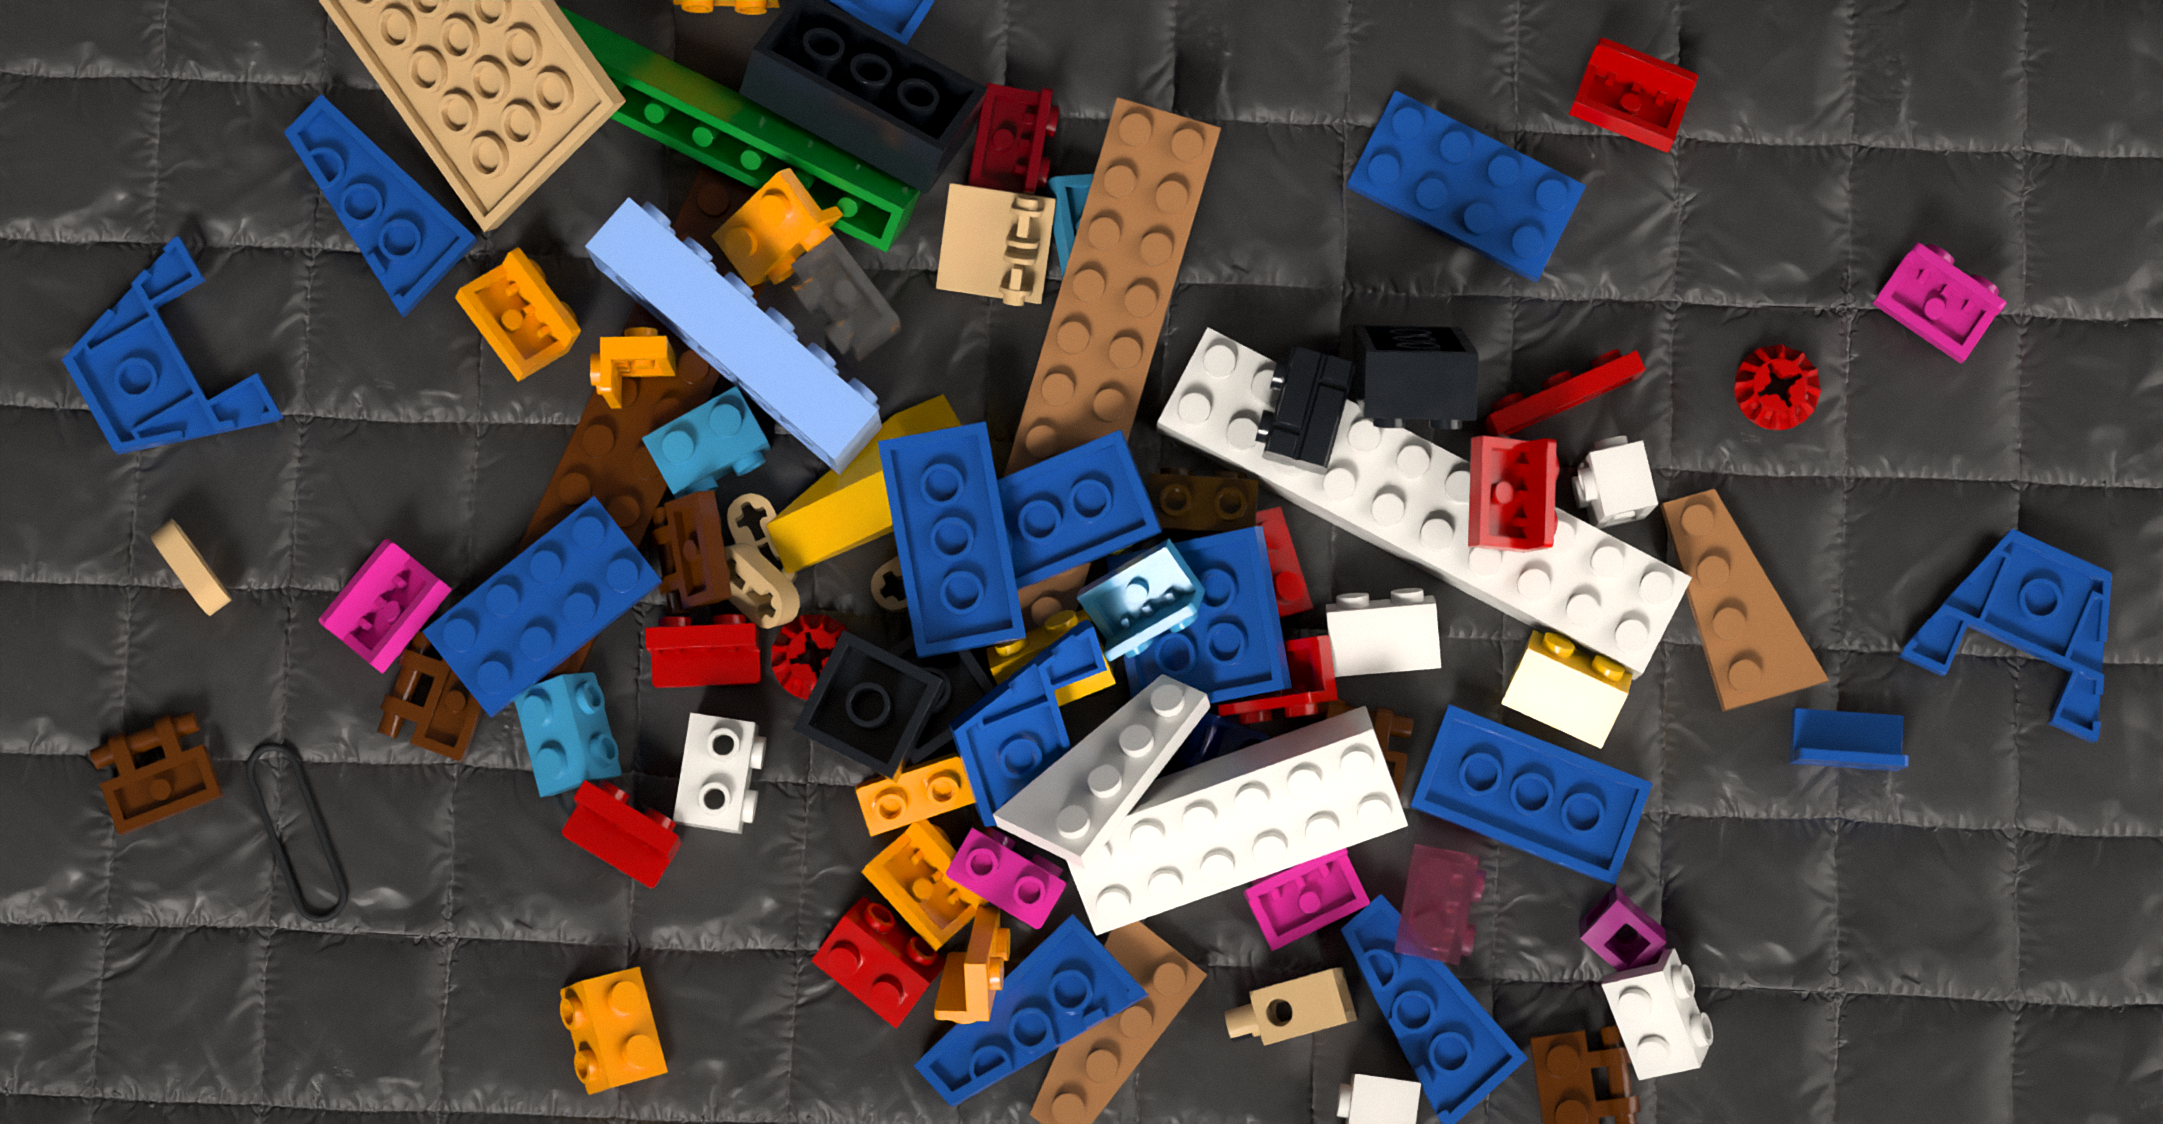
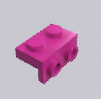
(1940, 300)
(384, 605)
(1007, 879)
(1305, 898)

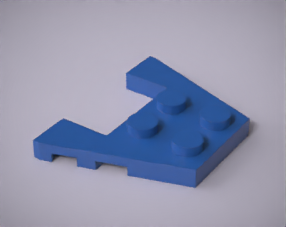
(140, 378)
(2035, 603)
(1018, 724)

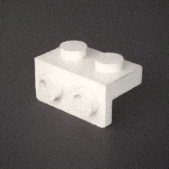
(1659, 1016)

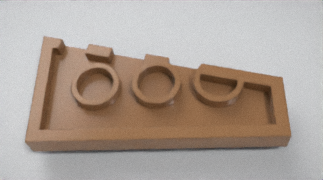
(1737, 612)
(1101, 1059)

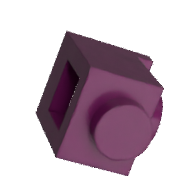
(1603, 921)

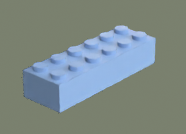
(734, 335)

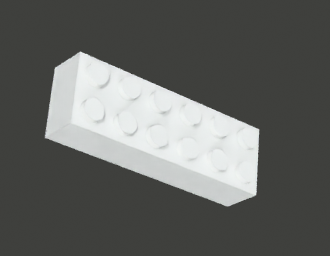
(1243, 820)

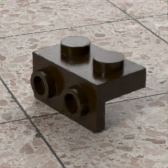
(1203, 502)

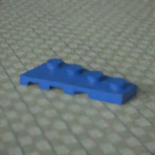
(387, 213)
(1043, 1003)
(1436, 1021)

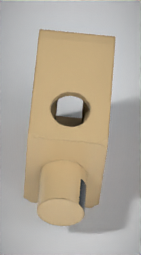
(1316, 1004)

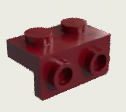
(1012, 139)

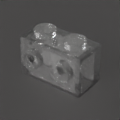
(846, 298)

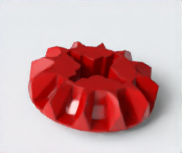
(1771, 411)
(791, 644)

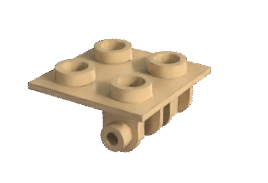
(996, 243)

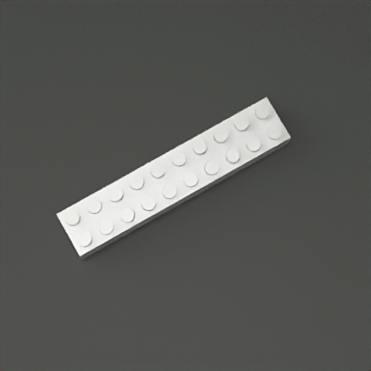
(1416, 507)

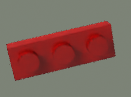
(1563, 393)

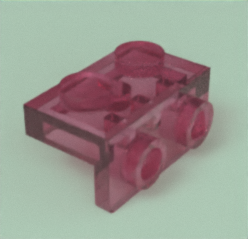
(1438, 905)

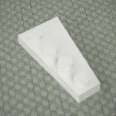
(1101, 779)

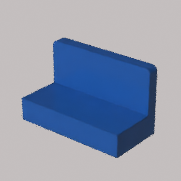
(1847, 740)

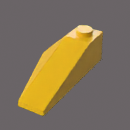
(852, 506)

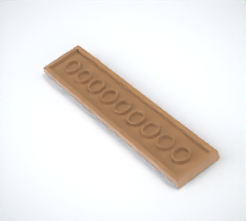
(1112, 302)

